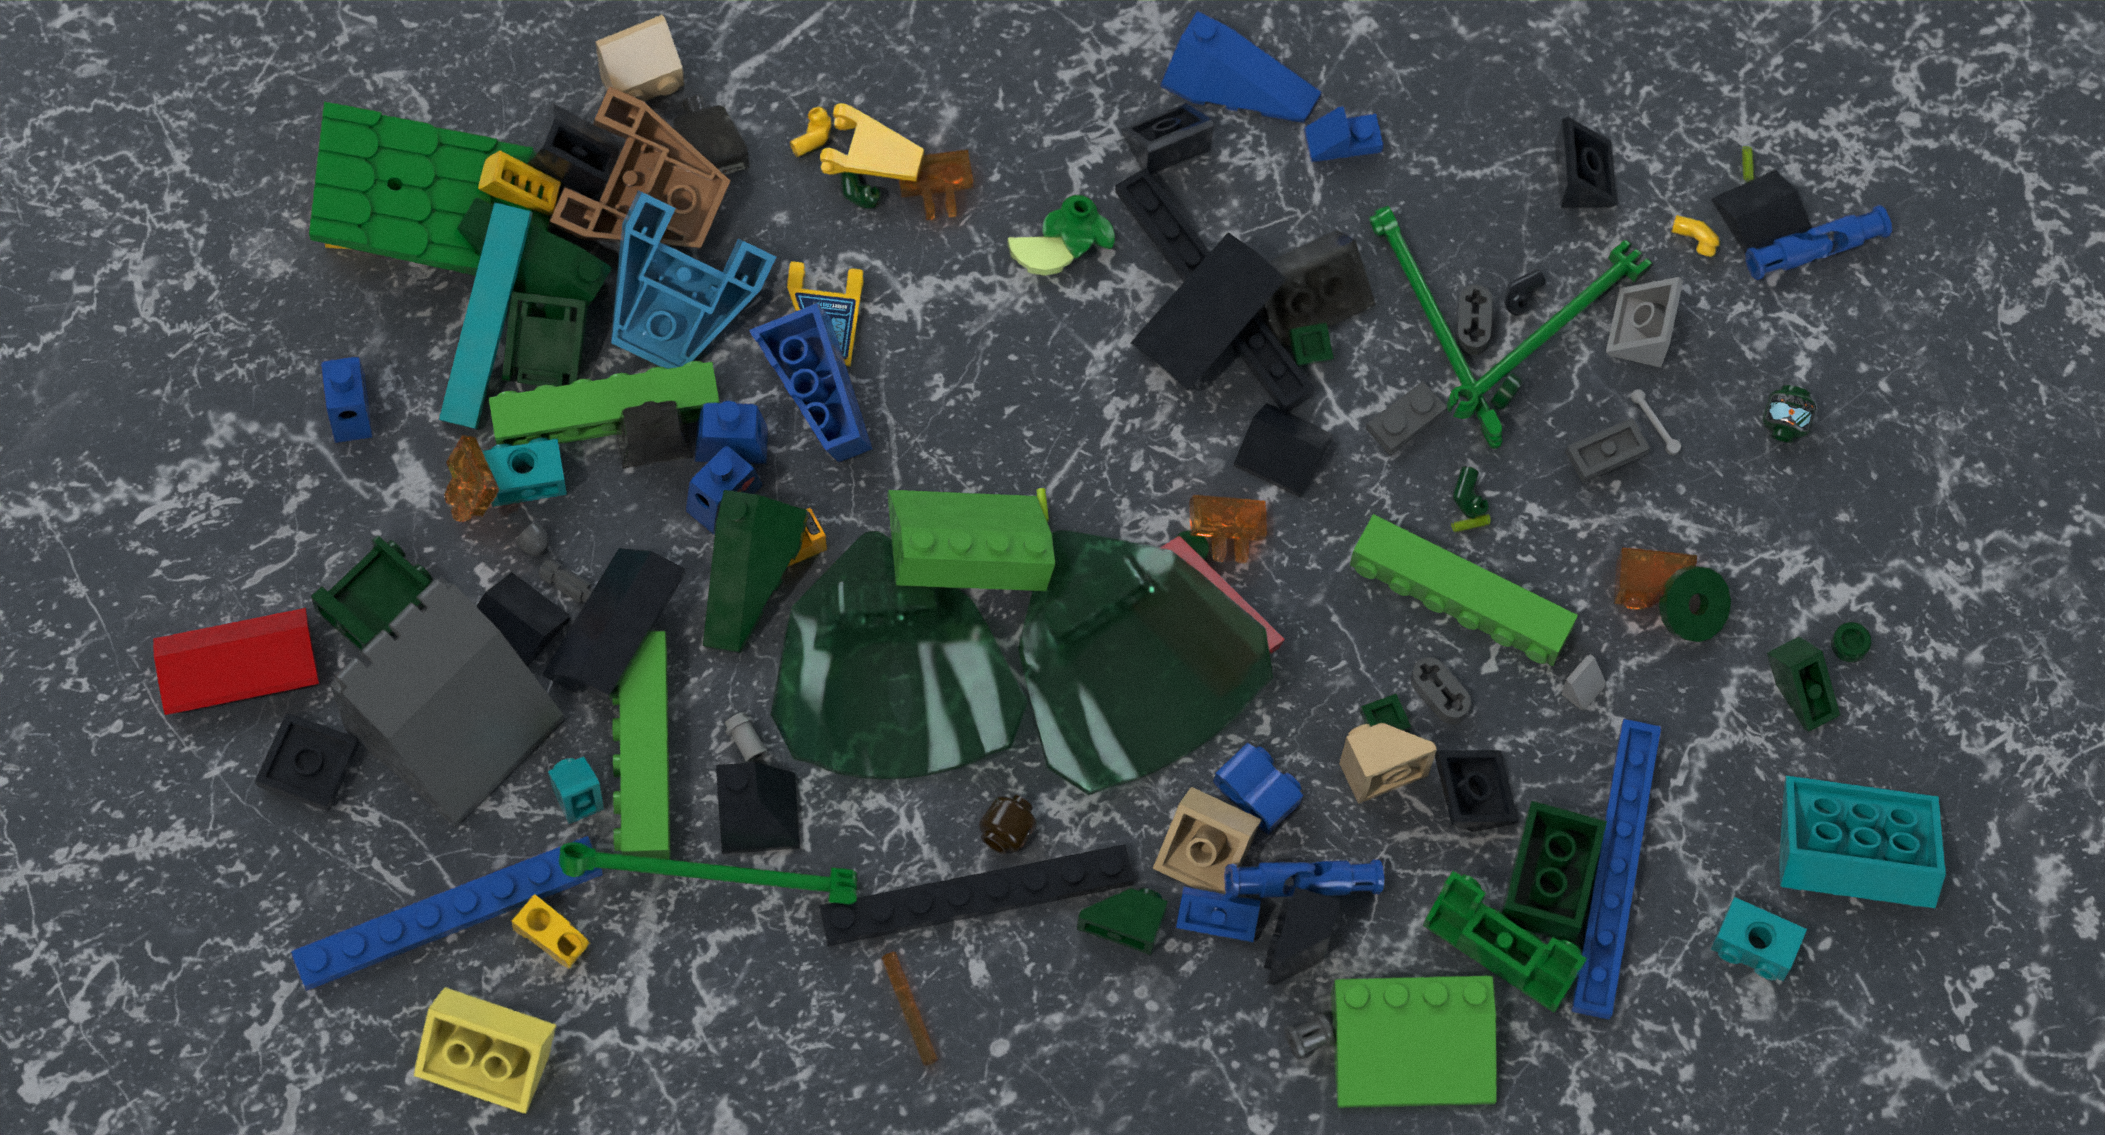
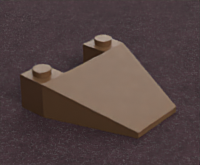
(653, 162)

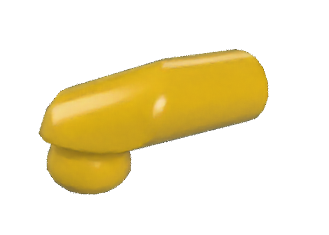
(816, 134)
(1700, 231)

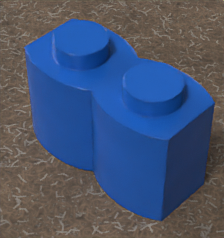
(1258, 787)

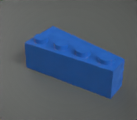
(814, 372)

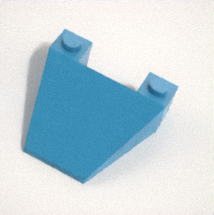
(669, 301)

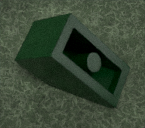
(1804, 682)
(1126, 918)

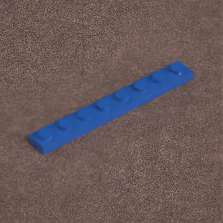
(1616, 869)
(434, 918)

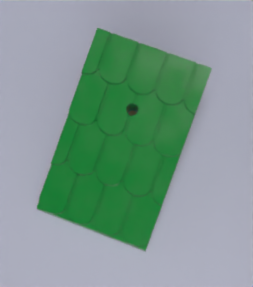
(402, 187)

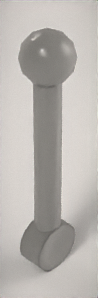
(1672, 445)

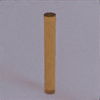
(909, 1008)

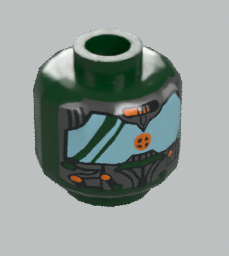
(1789, 413)

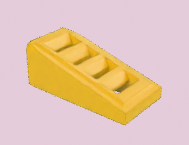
(497, 178)

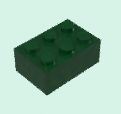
(1553, 871)

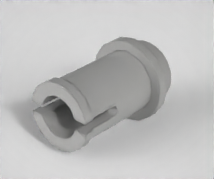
(745, 737)

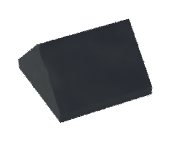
(1169, 138)
(1584, 167)
(1282, 449)

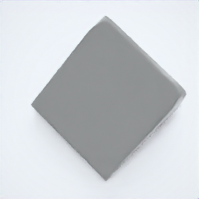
(1584, 683)

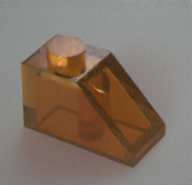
(1643, 574)

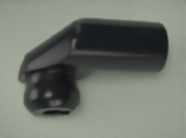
(1518, 291)

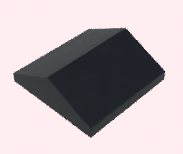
(1762, 211)
(522, 616)
(1476, 789)

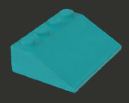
(1861, 842)

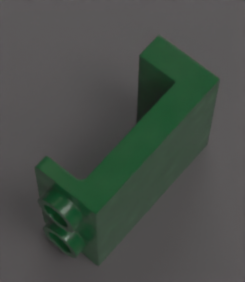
(372, 593)

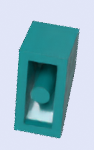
(576, 789)

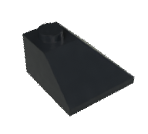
(757, 808)

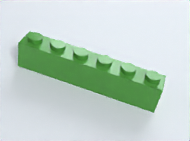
(594, 407)
(1462, 590)
(643, 754)

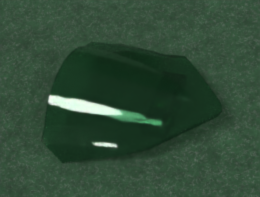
(1133, 660)
(891, 674)

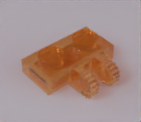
(938, 174)
(471, 482)
(1225, 519)

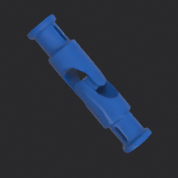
(1805, 247)
(1322, 877)

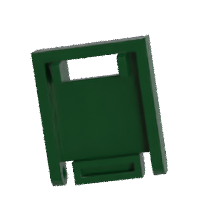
(544, 346)

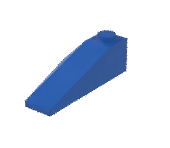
(1228, 70)

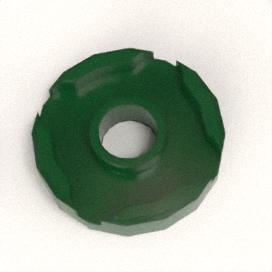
(1713, 608)

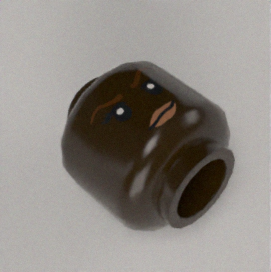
(1007, 824)

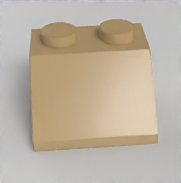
(641, 60)
(1384, 759)
(1205, 840)

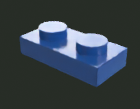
(1217, 914)

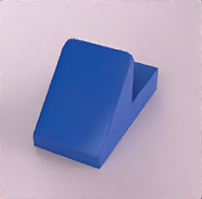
(1342, 137)

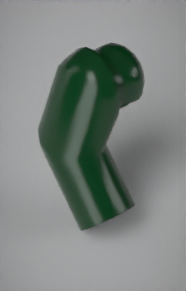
(857, 193)
(1465, 496)

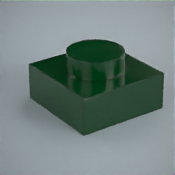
(1311, 344)
(1386, 711)

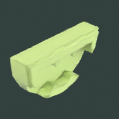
(1040, 254)

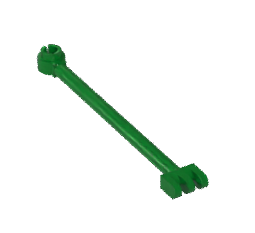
(1385, 224)
(1622, 266)
(577, 858)

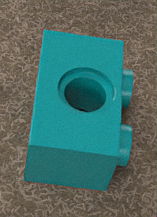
(541, 482)
(1779, 935)

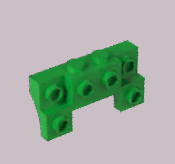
(1502, 946)

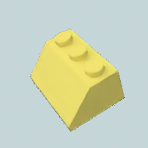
(484, 1049)

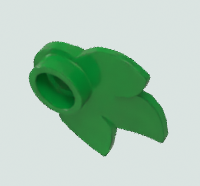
(1077, 228)

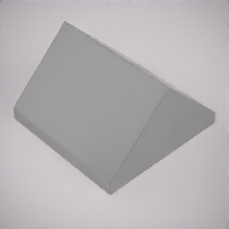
(1644, 321)

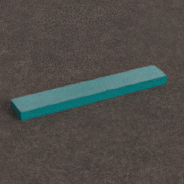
(485, 316)

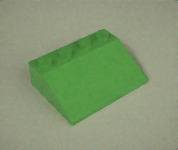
(970, 540)
(1414, 1041)

